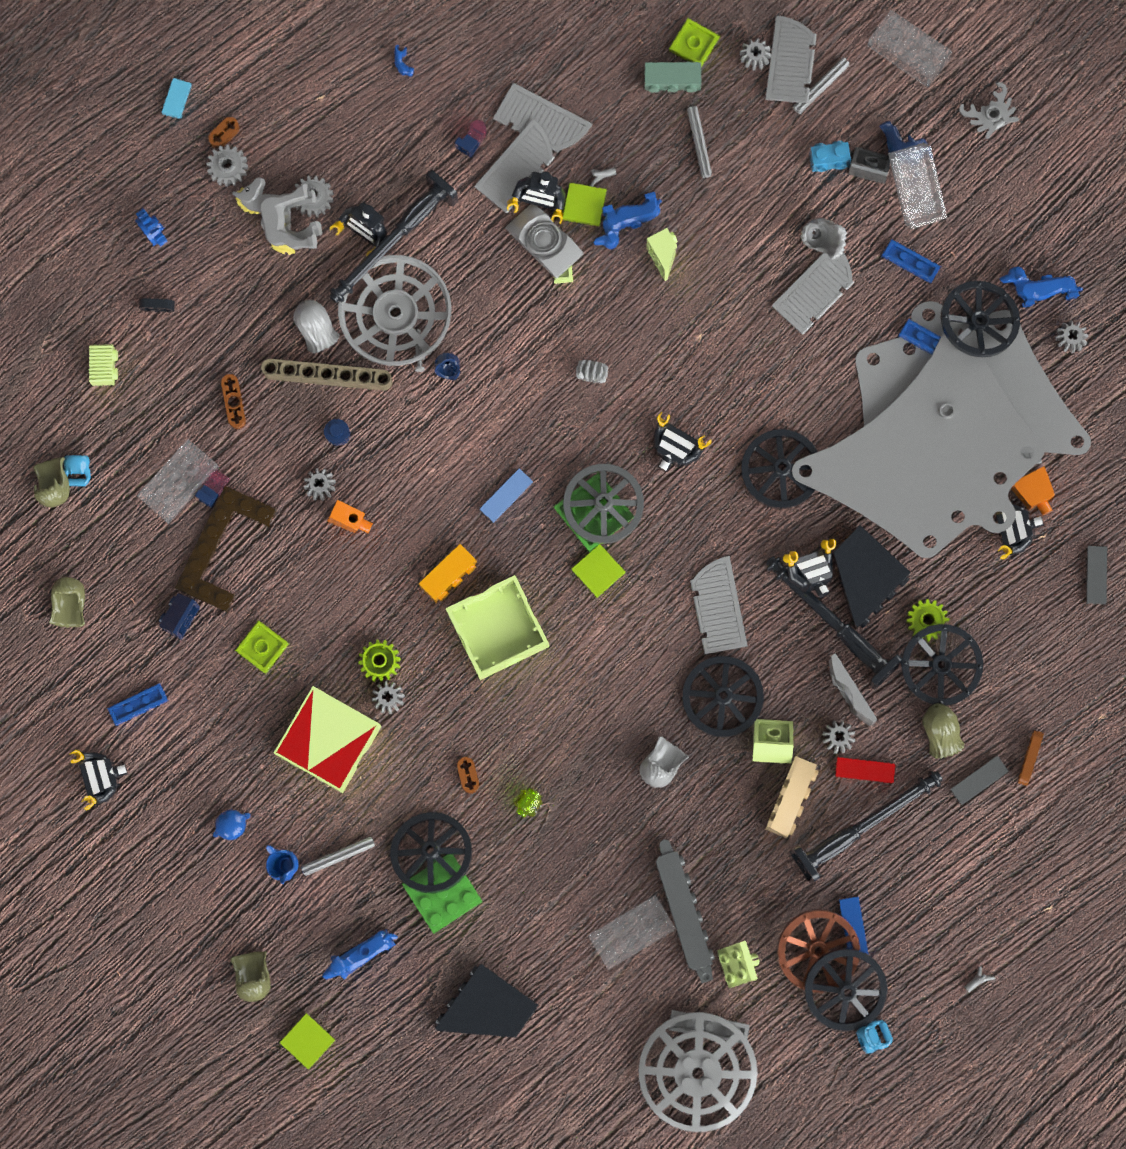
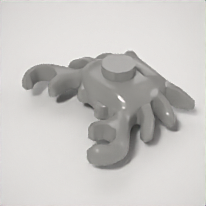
(992, 116)

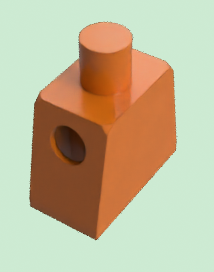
(1035, 490)
(341, 514)

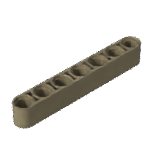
(318, 370)

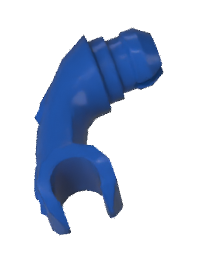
(402, 67)

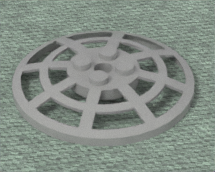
(409, 311)
(697, 1058)

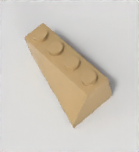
(791, 796)

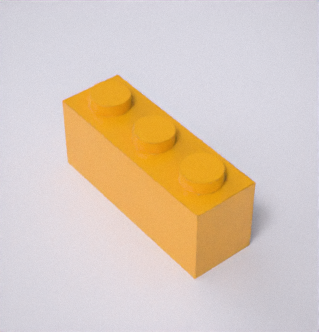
(448, 573)

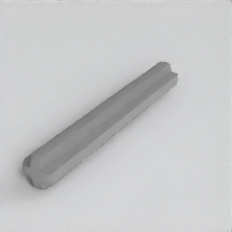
(822, 84)
(699, 142)
(338, 856)

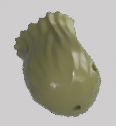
(53, 483)
(67, 603)
(942, 731)
(251, 976)

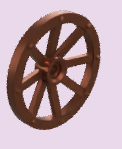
(804, 917)

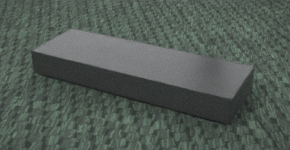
(1096, 575)
(979, 780)

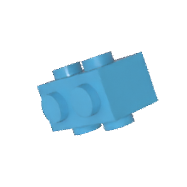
(830, 156)

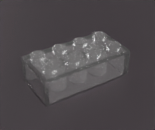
(909, 48)
(917, 185)
(177, 481)
(631, 932)

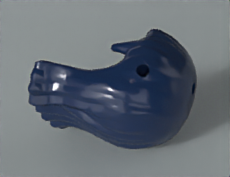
(894, 140)

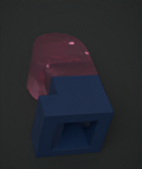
(472, 139)
(212, 488)

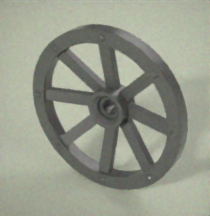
(578, 479)

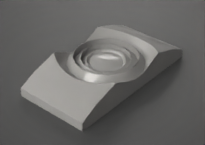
(544, 240)
(850, 692)

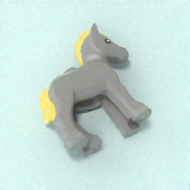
(277, 215)

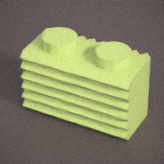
(102, 365)

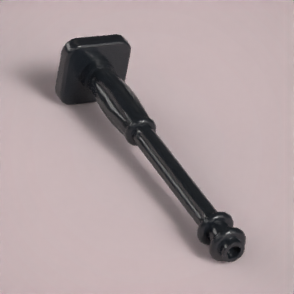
(417, 212)
(852, 639)
(838, 842)

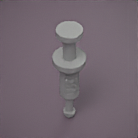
(418, 351)

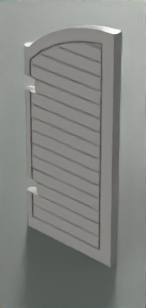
(790, 61)
(559, 124)
(517, 162)
(815, 291)
(718, 607)

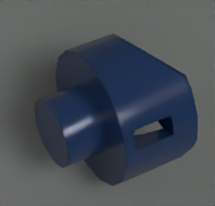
(447, 366)
(337, 432)

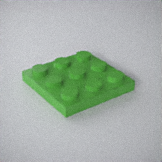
(594, 525)
(446, 906)

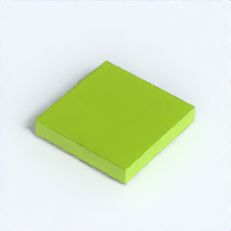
(694, 42)
(584, 204)
(598, 571)
(262, 647)
(307, 1041)

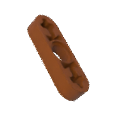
(236, 387)
(1030, 758)

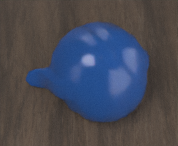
(230, 824)
(281, 864)

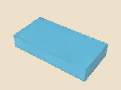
(176, 98)

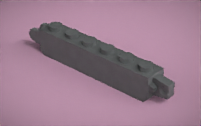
(683, 911)

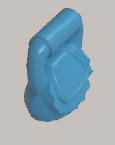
(77, 465)
(869, 1038)

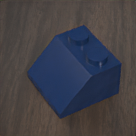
(179, 615)

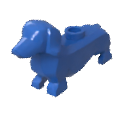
(625, 217)
(1042, 289)
(359, 955)

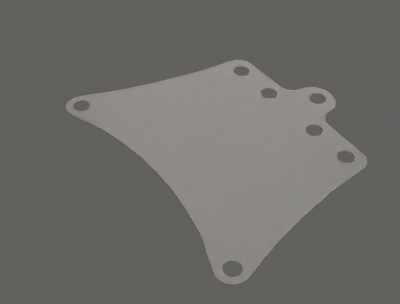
(1014, 370)
(919, 468)

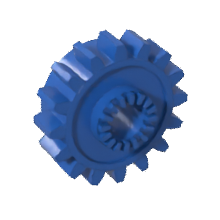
(151, 228)

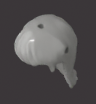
(826, 237)
(315, 326)
(662, 764)

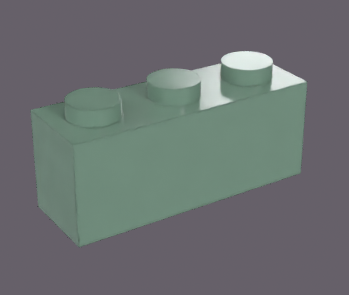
(672, 76)

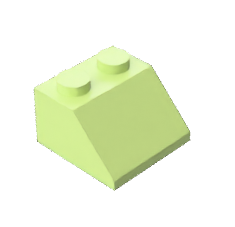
(662, 251)
(773, 741)

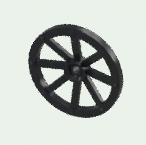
(982, 317)
(754, 446)
(968, 640)
(751, 674)
(435, 854)
(842, 985)

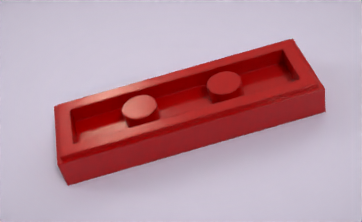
(865, 770)

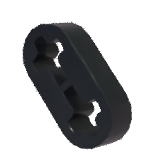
(157, 305)

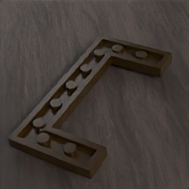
(191, 577)

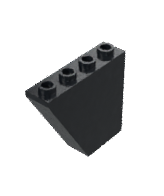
(867, 575)
(487, 1007)

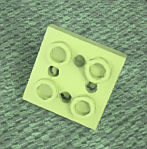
(738, 964)

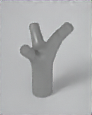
(602, 174)
(978, 979)

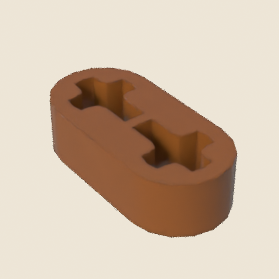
(220, 129)
(463, 776)

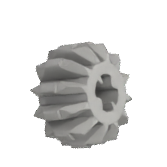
(761, 50)
(1070, 329)
(591, 371)
(316, 490)
(393, 692)
(831, 737)

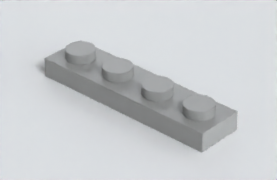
(709, 1026)

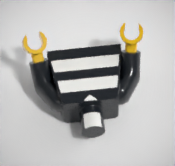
(539, 190)
(364, 222)
(675, 445)
(1020, 533)
(812, 570)
(98, 776)

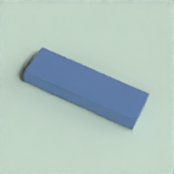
(506, 495)

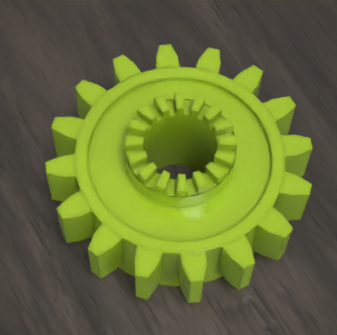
(929, 610)
(379, 671)

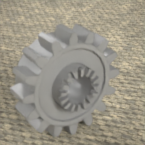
(231, 174)
(323, 196)

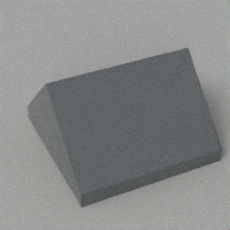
(870, 165)

